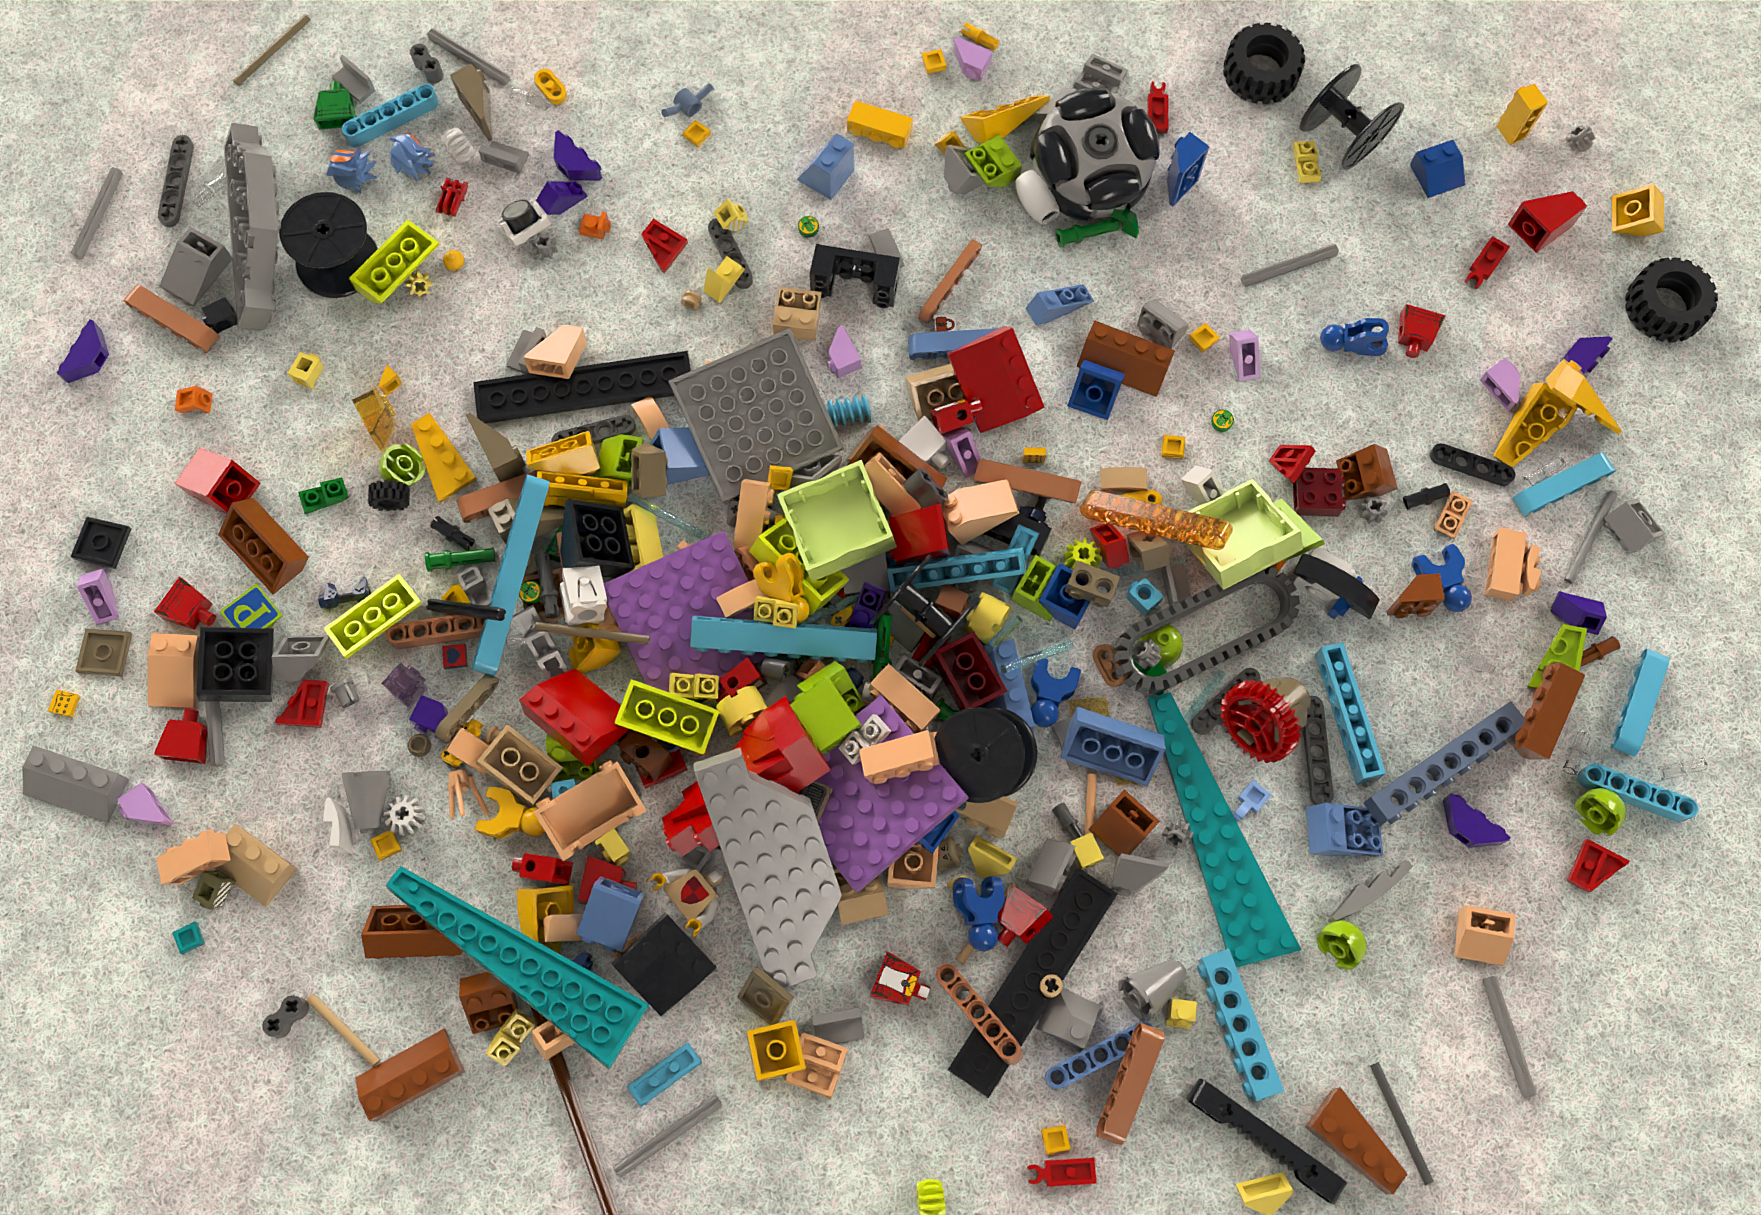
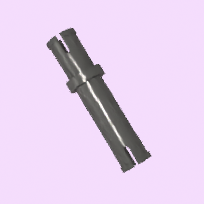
(548, 592)

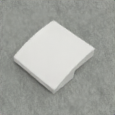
(341, 831)

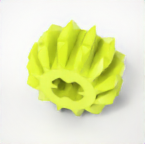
(1077, 549)
(930, 1197)

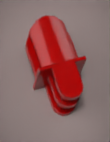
(451, 197)

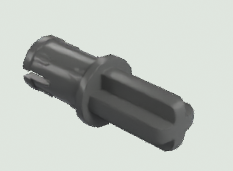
(1067, 821)

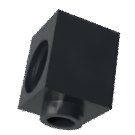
(219, 315)

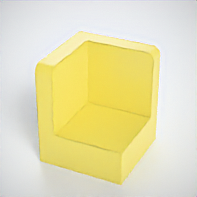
(1086, 851)

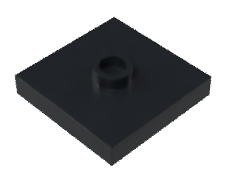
(101, 542)

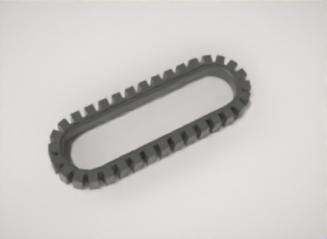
(1189, 605)

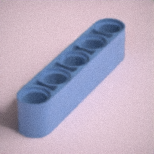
(939, 344)
(1088, 1059)

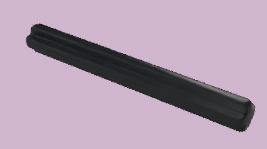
(466, 609)

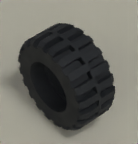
(1257, 83)
(1657, 318)

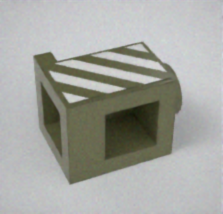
(213, 889)

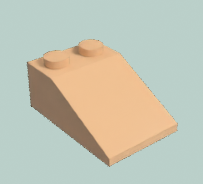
(978, 509)
(173, 670)

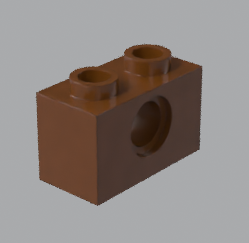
(654, 763)

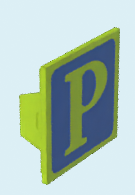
(251, 610)

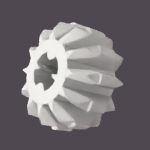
(458, 145)
(408, 822)

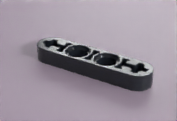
(1472, 462)

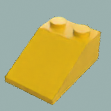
(569, 456)

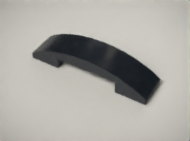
(1338, 582)

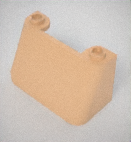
(589, 809)

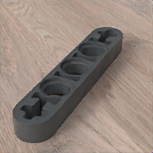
(172, 173)
(1318, 762)

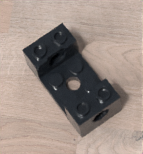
(849, 264)

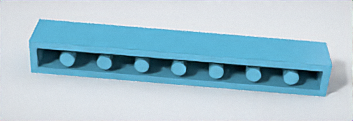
(805, 639)

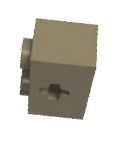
(1149, 550)

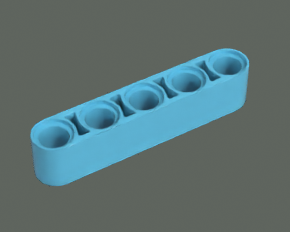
(390, 115)
(1563, 483)
(1641, 702)
(1647, 791)

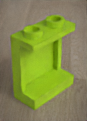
(825, 715)

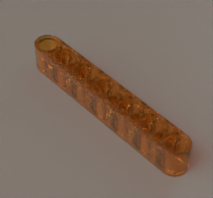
(1156, 519)

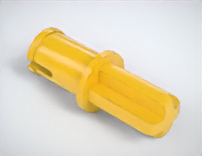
(980, 36)

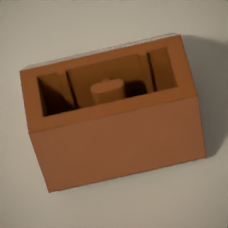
(1367, 473)
(1419, 597)
(1124, 824)
(486, 1001)

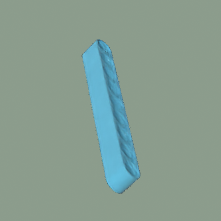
(511, 573)

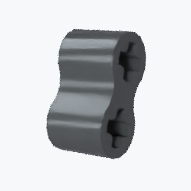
(426, 63)
(924, 489)
(780, 667)
(285, 1016)

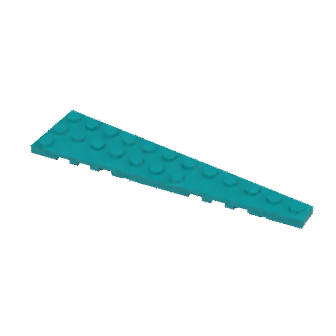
(1238, 891)
(567, 995)

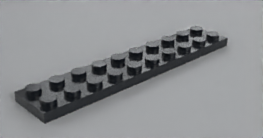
(586, 388)
(1019, 999)

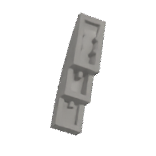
(540, 643)
(1363, 895)

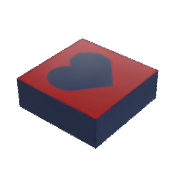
(454, 656)

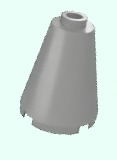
(366, 797)
(1152, 988)

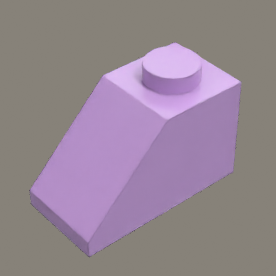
(972, 58)
(842, 354)
(1245, 354)
(1503, 383)
(962, 450)
(98, 596)
(143, 806)

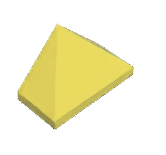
(989, 859)
(1265, 1193)

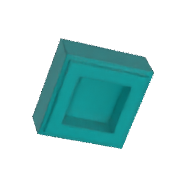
(188, 937)

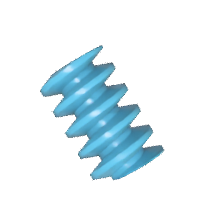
(849, 410)

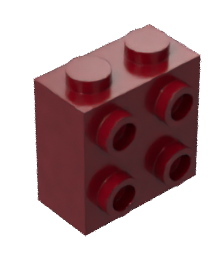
(1319, 492)

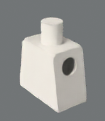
(926, 443)

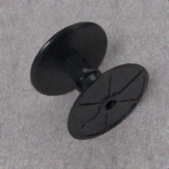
(1334, 102)
(327, 242)
(926, 611)
(987, 752)

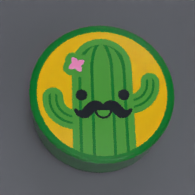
(808, 226)
(1222, 420)
(530, 592)

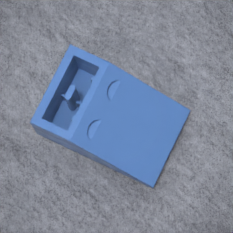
(1343, 831)

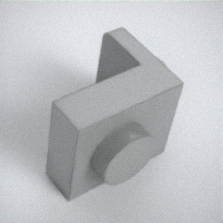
(695, 858)

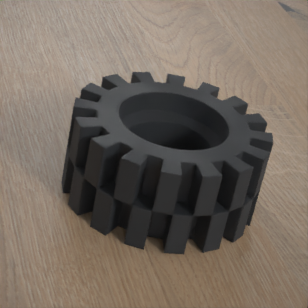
(388, 495)

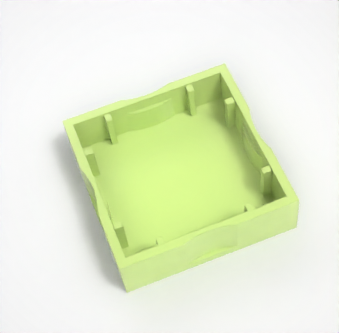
(837, 521)
(1259, 535)

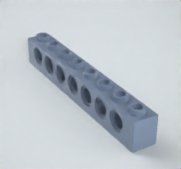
(1383, 808)

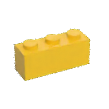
(1522, 113)
(879, 124)

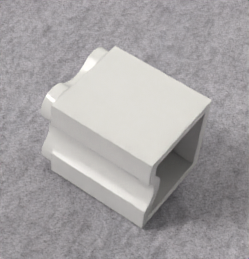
(1316, 590)
(585, 601)

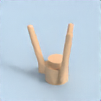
(459, 783)

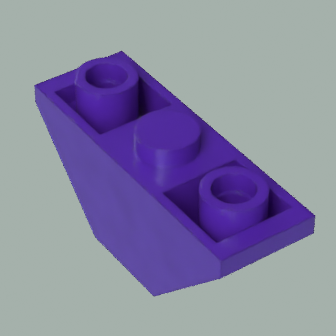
(574, 161)
(1587, 350)
(85, 355)
(867, 606)
(1471, 825)

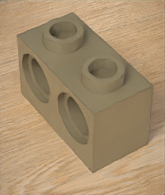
(1093, 578)

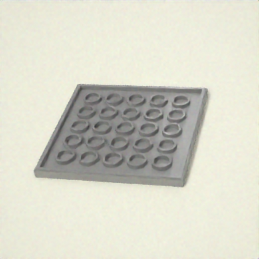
(756, 413)

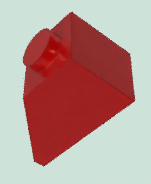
(1112, 545)

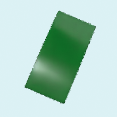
(327, 494)

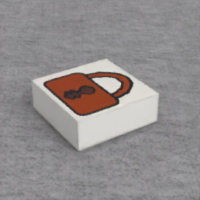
(945, 322)

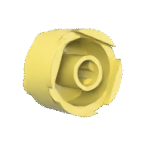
(987, 617)
(741, 710)

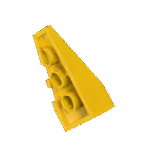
(987, 124)
(1574, 388)
(1535, 420)
(591, 652)
(540, 902)

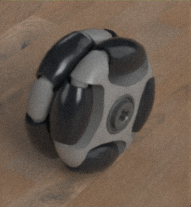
(1095, 153)

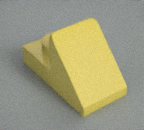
(722, 280)

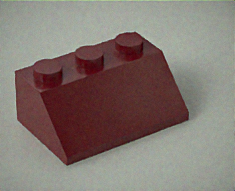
(968, 673)

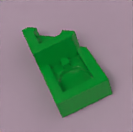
(1129, 219)

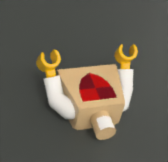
(691, 894)

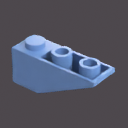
(1056, 303)

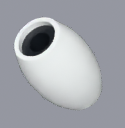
(1036, 197)

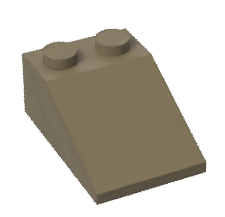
(474, 96)
(502, 456)
(503, 514)

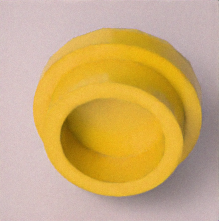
(453, 260)

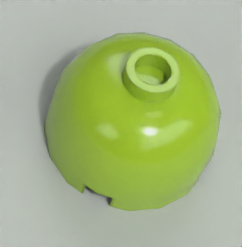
(401, 464)
(1170, 642)
(1603, 809)
(1343, 942)

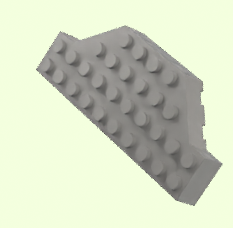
(252, 224)
(773, 861)

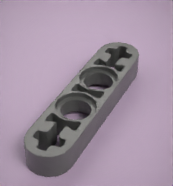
(733, 252)
(594, 429)
(1217, 699)

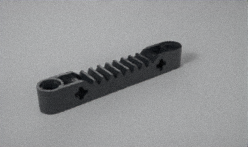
(1322, 1182)

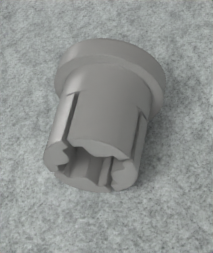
(345, 692)

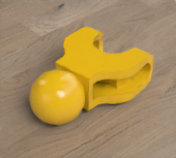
(784, 582)
(511, 817)

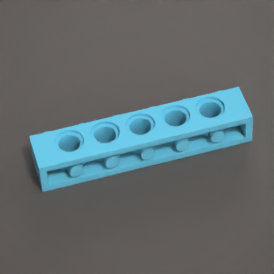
(960, 569)
(1350, 713)
(1269, 1082)

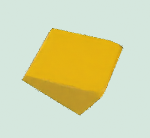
(949, 139)
(389, 381)

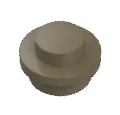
(419, 745)

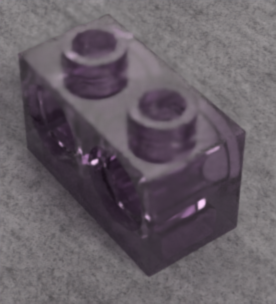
(405, 684)

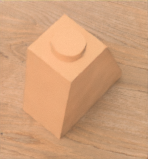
(557, 353)

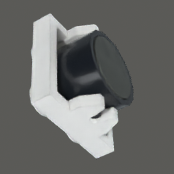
(522, 221)

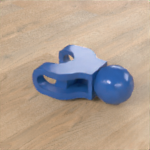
(1356, 337)
(1456, 595)
(1051, 693)
(980, 910)

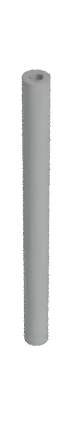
(1590, 537)

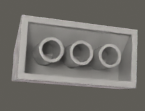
(72, 784)

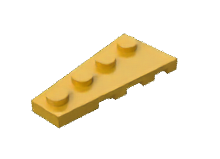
(442, 461)

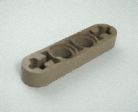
(466, 707)

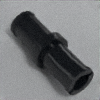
(1426, 496)
(452, 533)

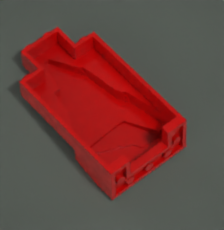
(774, 749)

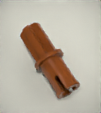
(1599, 650)

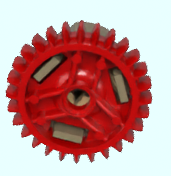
(1266, 716)

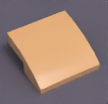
(822, 1064)

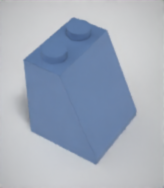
(830, 167)
(682, 454)
(610, 914)

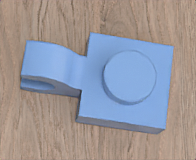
(1252, 799)

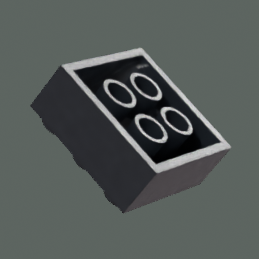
(596, 536)
(235, 664)
(663, 964)

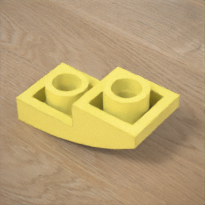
(1306, 161)
(776, 612)
(694, 686)
(508, 1039)

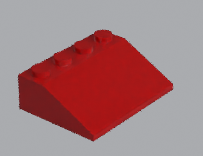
(998, 377)
(574, 714)

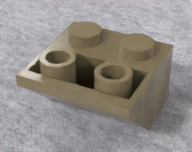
(649, 471)

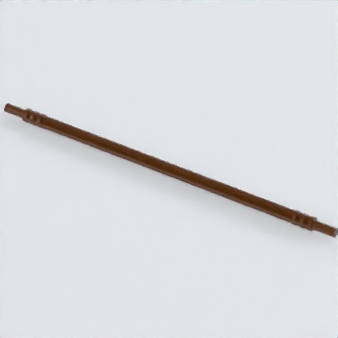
(581, 1128)

